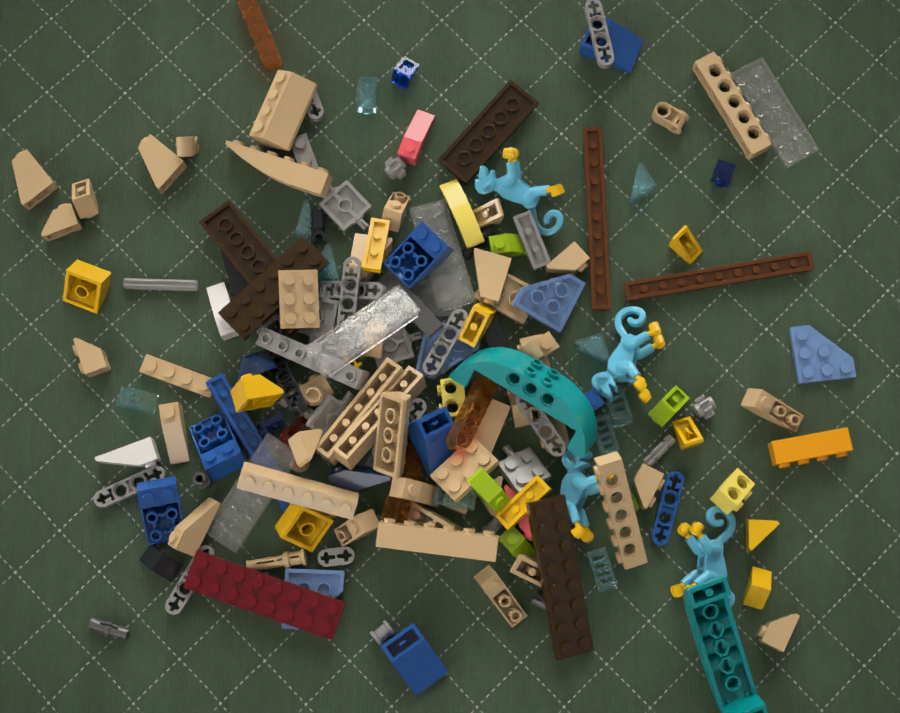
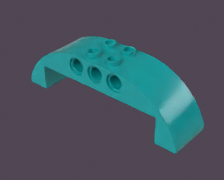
(537, 385)
(721, 647)

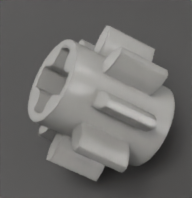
(395, 168)
(704, 407)

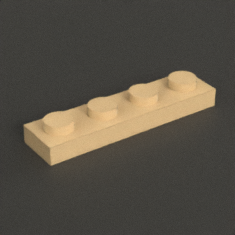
(176, 375)

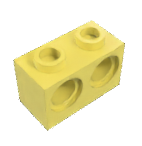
(455, 398)
(732, 492)

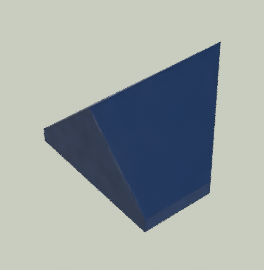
(256, 364)

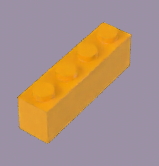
(810, 446)

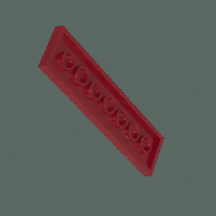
(264, 595)

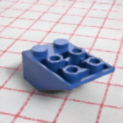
(623, 42)
(418, 255)
(429, 438)
(217, 446)
(159, 508)
(414, 659)

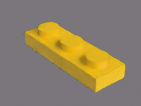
(375, 245)
(516, 507)

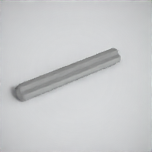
(161, 284)

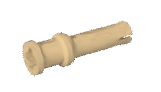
(287, 560)

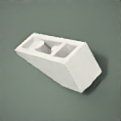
(218, 299)
(138, 454)

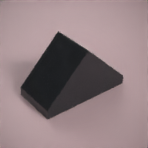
(160, 563)

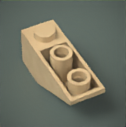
(771, 409)
(500, 596)

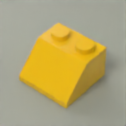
(86, 286)
(254, 393)
(303, 526)

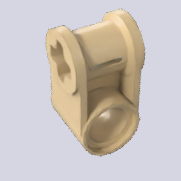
(671, 116)
(187, 146)

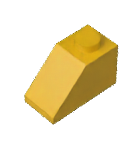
(477, 324)

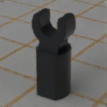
(318, 225)

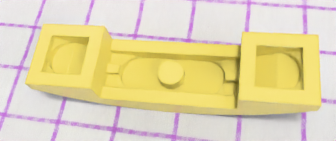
(462, 213)

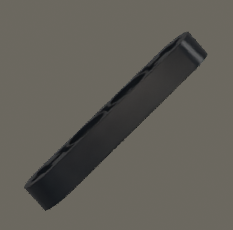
(288, 384)

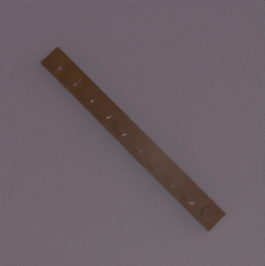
(596, 219)
(718, 276)

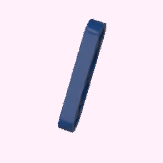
(664, 507)

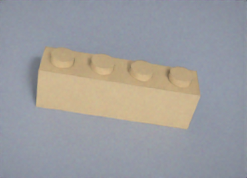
(283, 110)
(392, 433)

